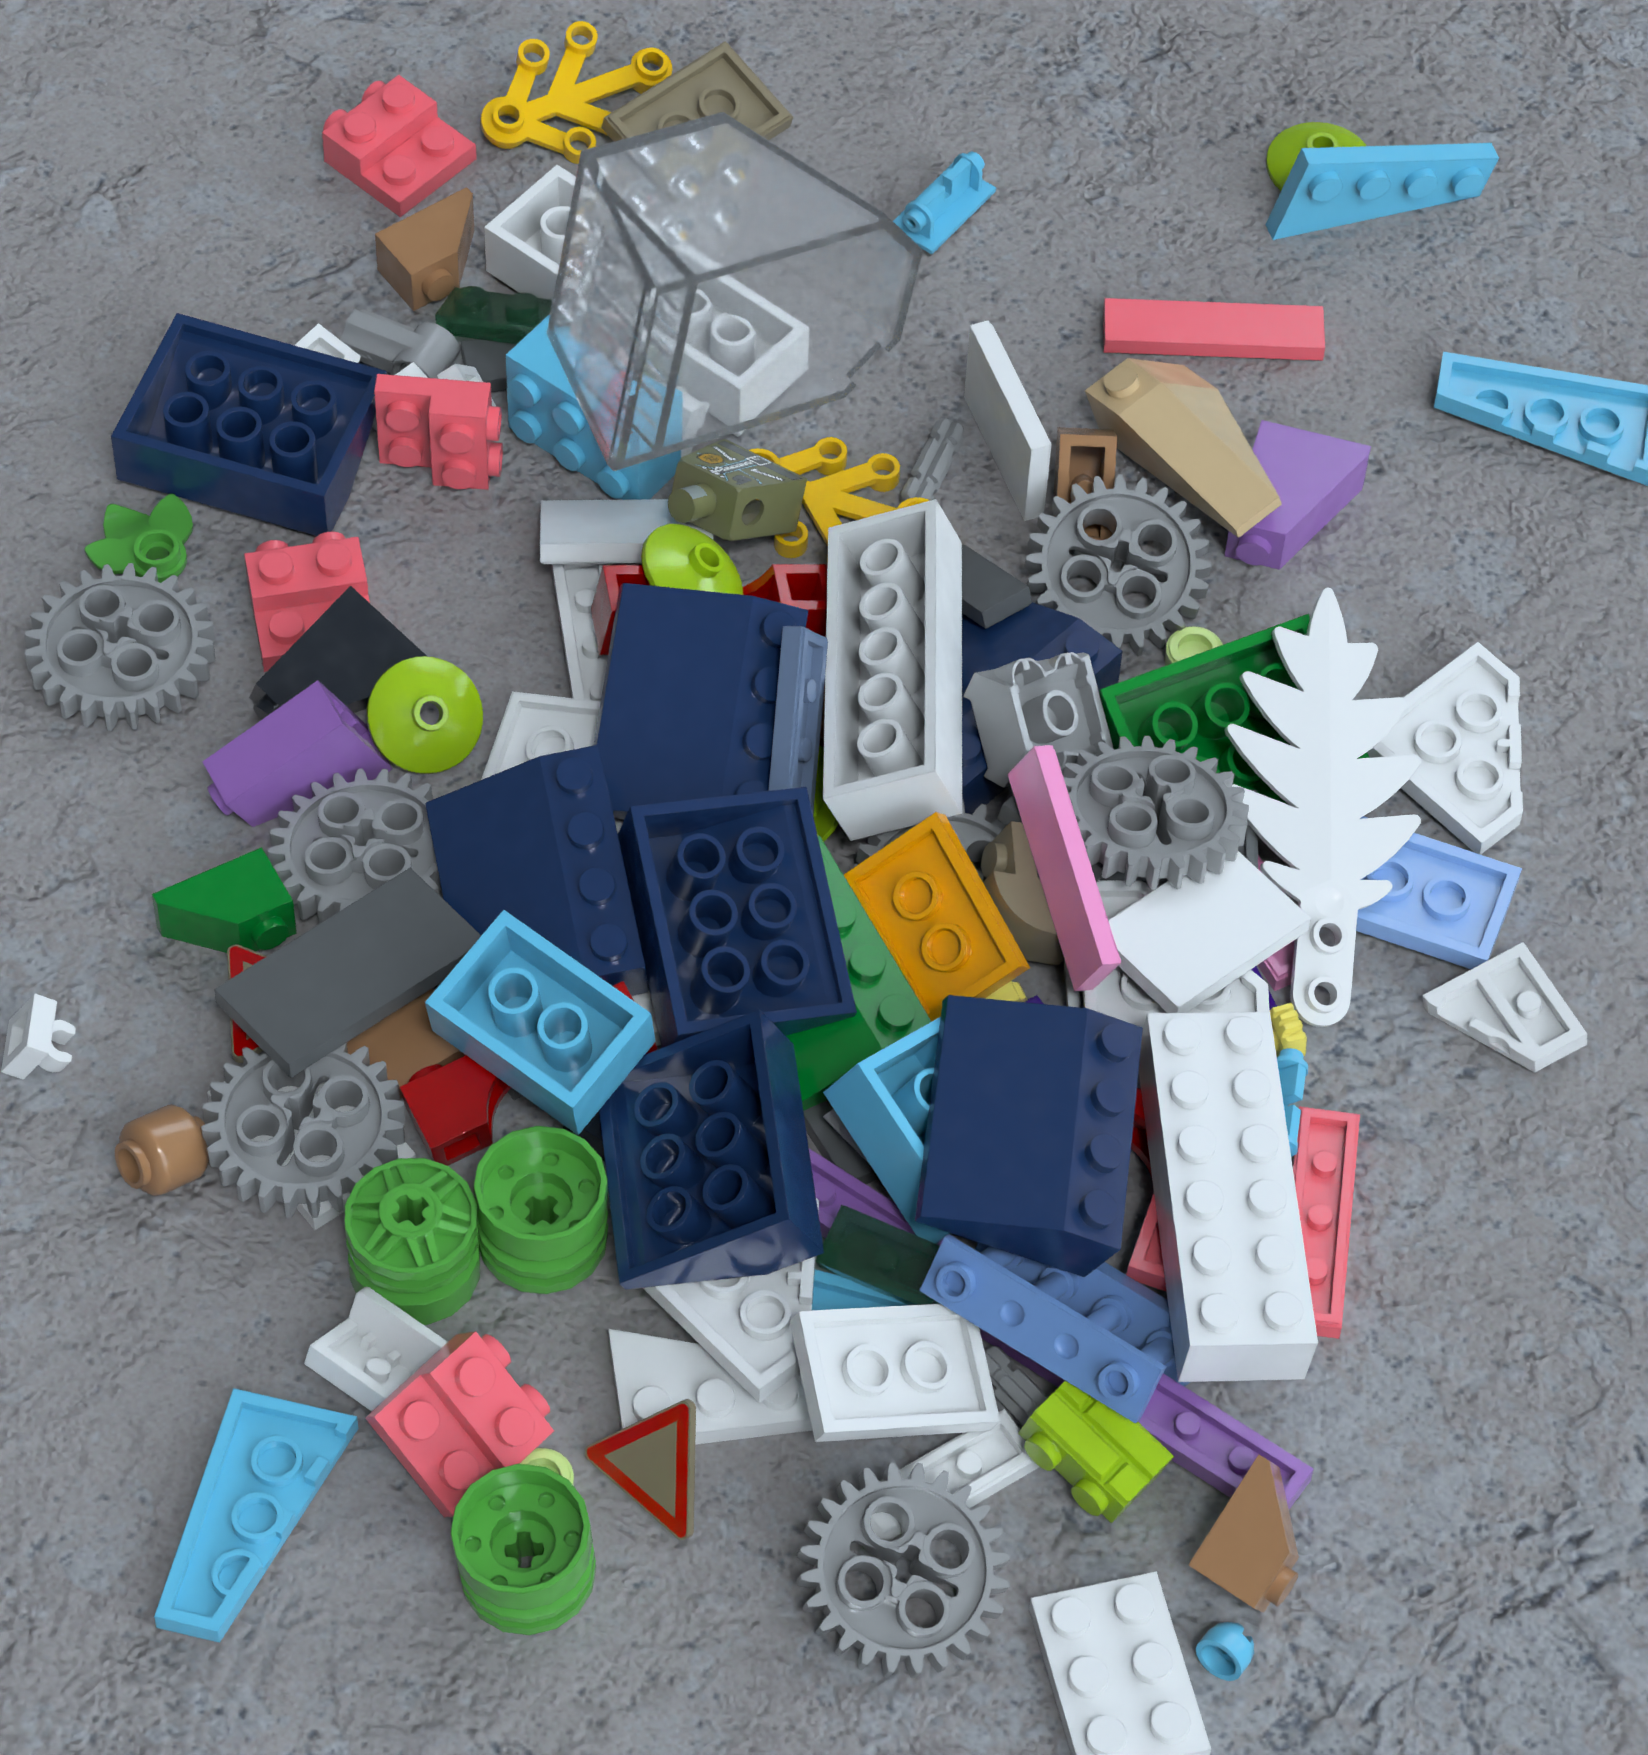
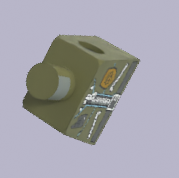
(720, 491)

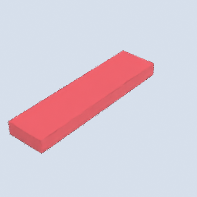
(1213, 329)
(1324, 1193)

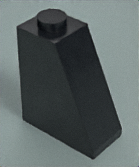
(342, 651)

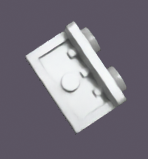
(373, 1349)

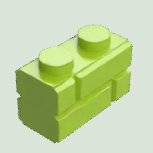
(1094, 1450)

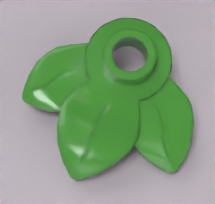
(143, 538)

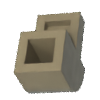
(1020, 895)

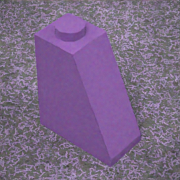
(1314, 482)
(289, 751)

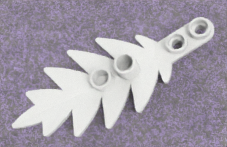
(1326, 796)

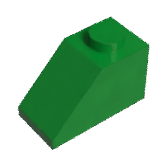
(228, 906)

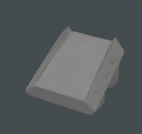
(1037, 706)

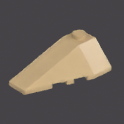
(1185, 438)

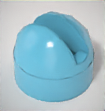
(1225, 1650)

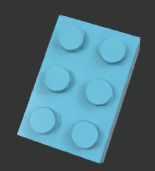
(548, 414)
(540, 1022)
(886, 1113)

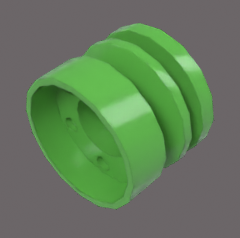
(541, 1209)
(414, 1237)
(515, 1516)

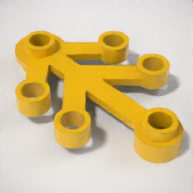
(565, 97)
(830, 494)

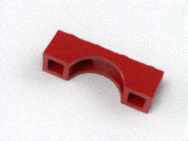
(784, 583)
(457, 1105)

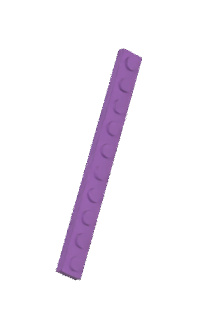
(1187, 1425)

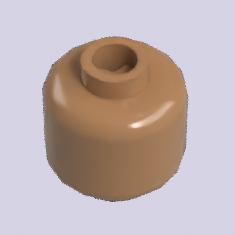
(162, 1150)

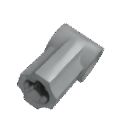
(396, 346)

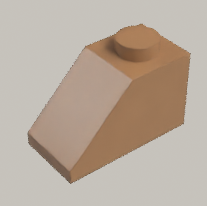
(428, 250)
(1081, 457)
(1252, 1541)

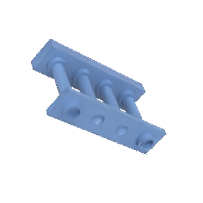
(1089, 1330)

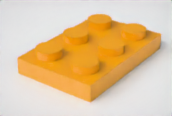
(937, 916)

